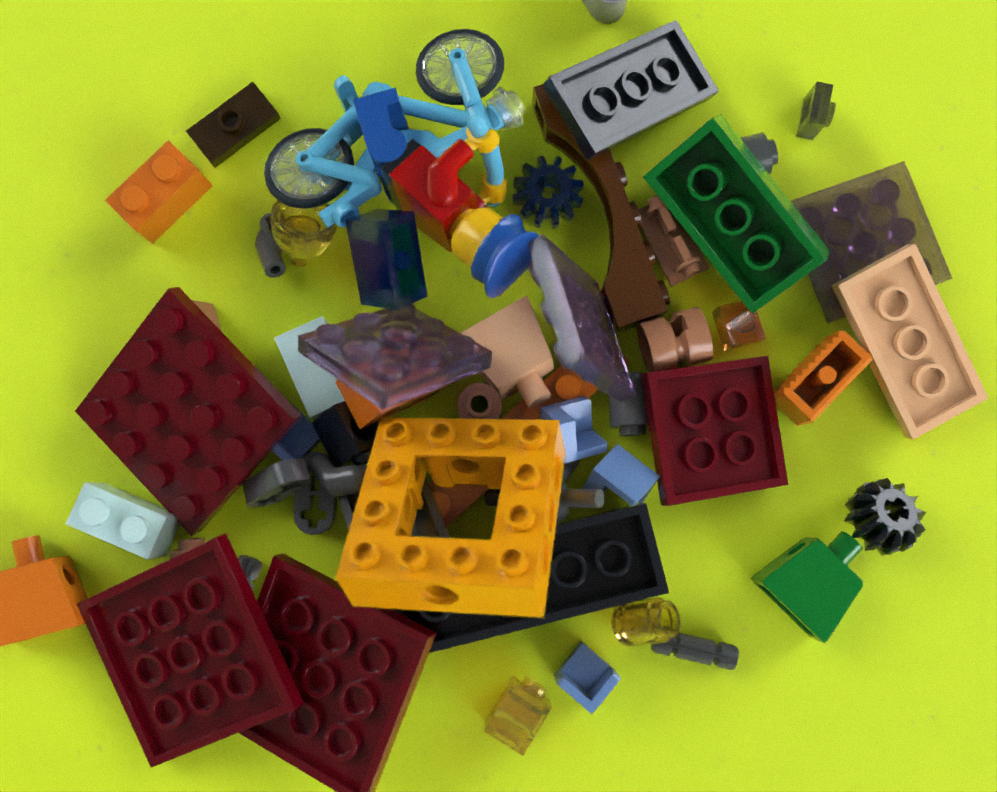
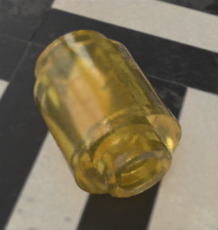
(645, 622)

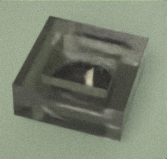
(816, 111)

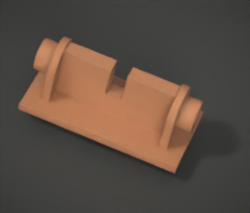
(671, 243)

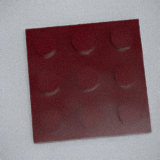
(714, 430)

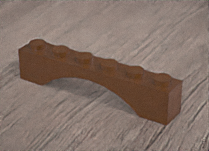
(630, 282)

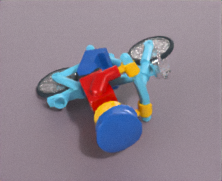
(416, 165)

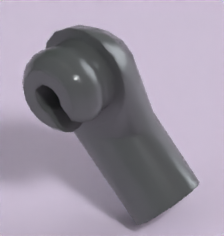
(268, 250)
(337, 480)

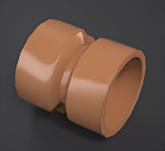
(681, 339)

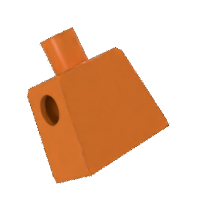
(38, 593)

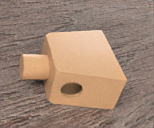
(518, 352)

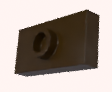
(233, 124)

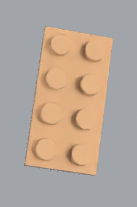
(910, 341)

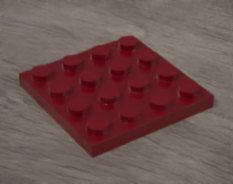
(186, 411)
(190, 652)
(351, 671)

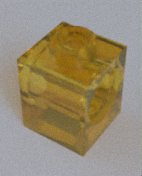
(518, 713)

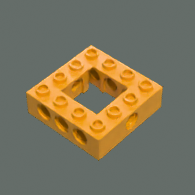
(495, 576)

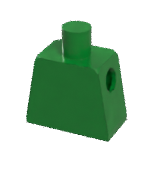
(813, 583)

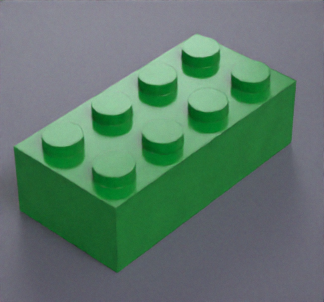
(737, 214)

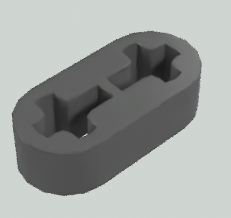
(276, 482)
(304, 501)

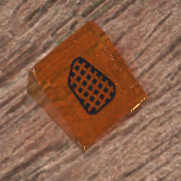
(737, 325)

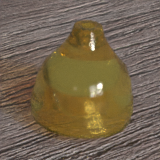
(300, 232)

